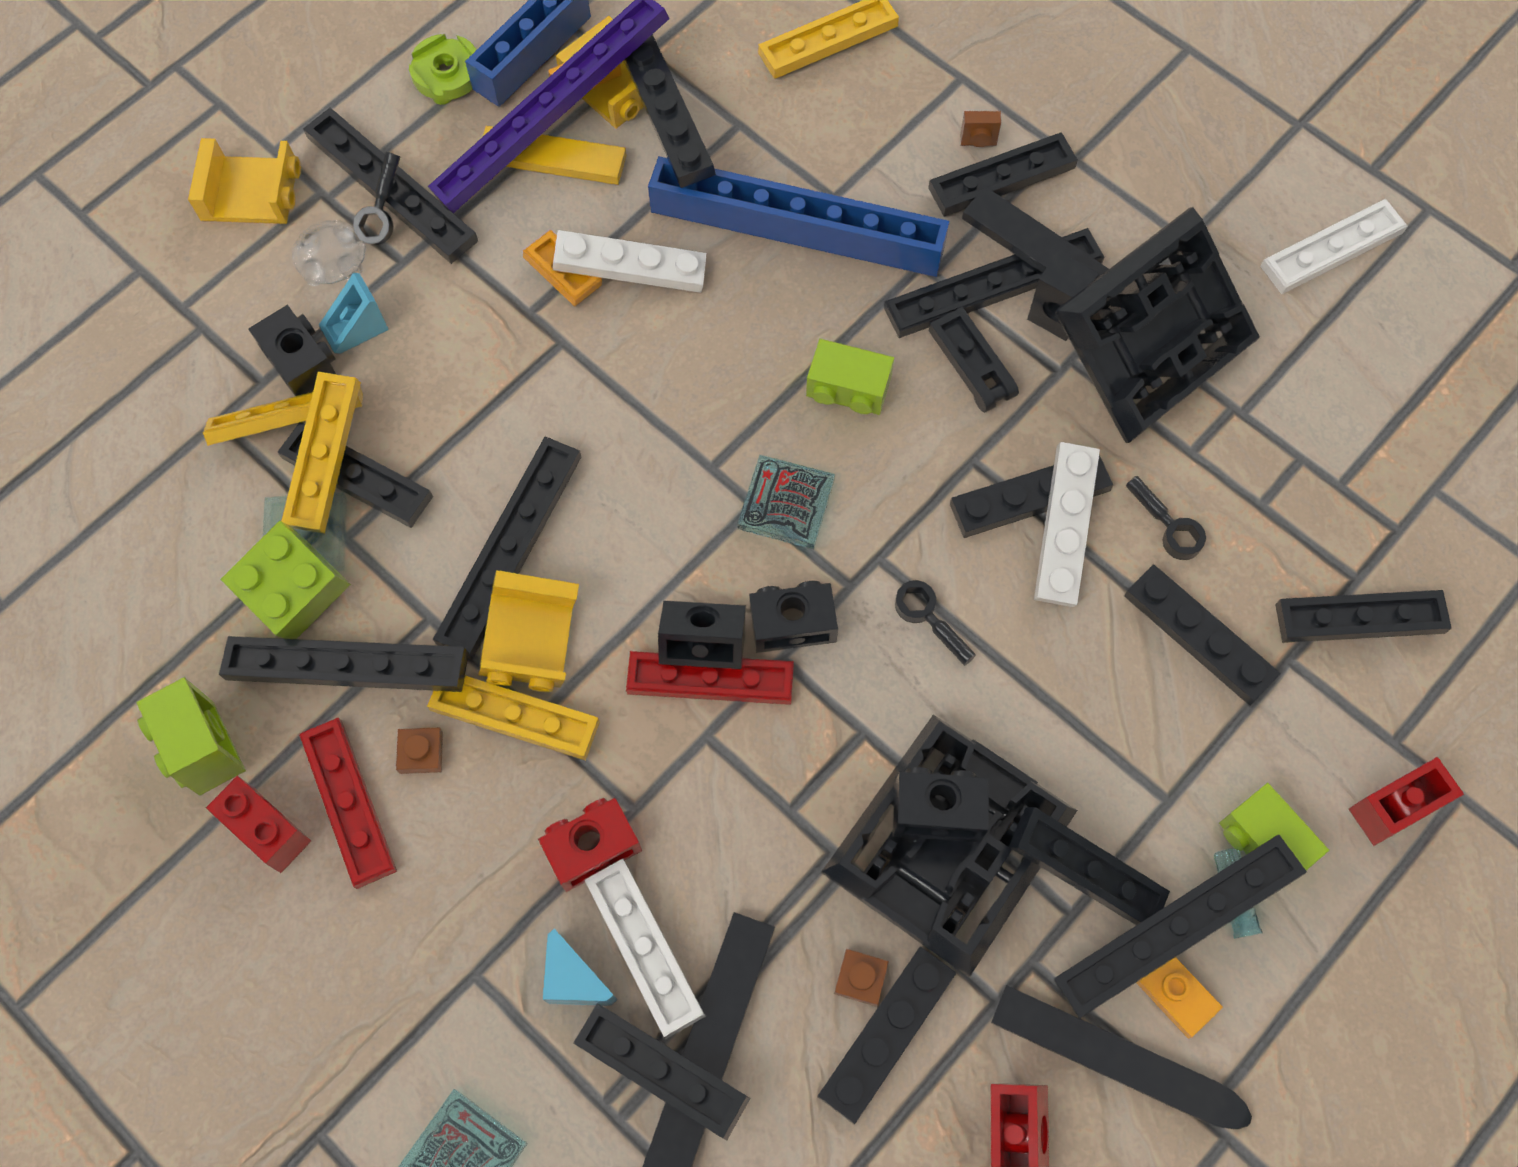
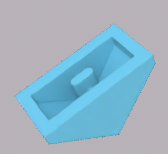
(352, 317)
(569, 978)

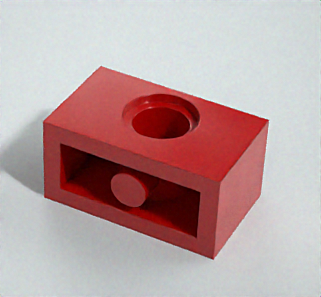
(1405, 801)
(258, 824)
(575, 865)
(1019, 1125)

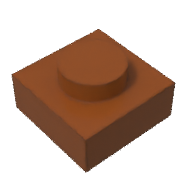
(980, 128)
(419, 750)
(861, 977)

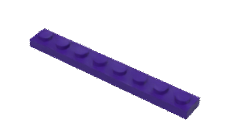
(548, 103)

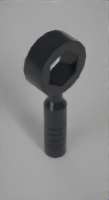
(382, 193)
(1160, 512)
(939, 627)

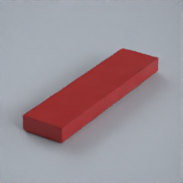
(755, 682)
(347, 803)

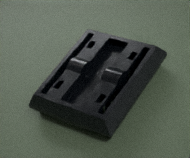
(1155, 324)
(937, 875)

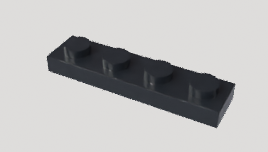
(1003, 173)
(370, 482)
(1012, 500)
(1363, 616)
(1202, 634)
(1087, 867)
(886, 1035)
(662, 1071)

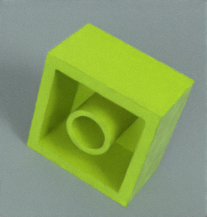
(285, 581)
(189, 737)

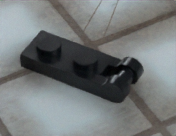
(973, 359)

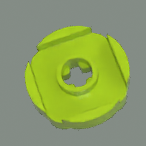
(425, 70)

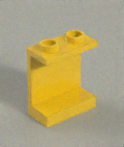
(615, 99)
(243, 186)
(527, 631)

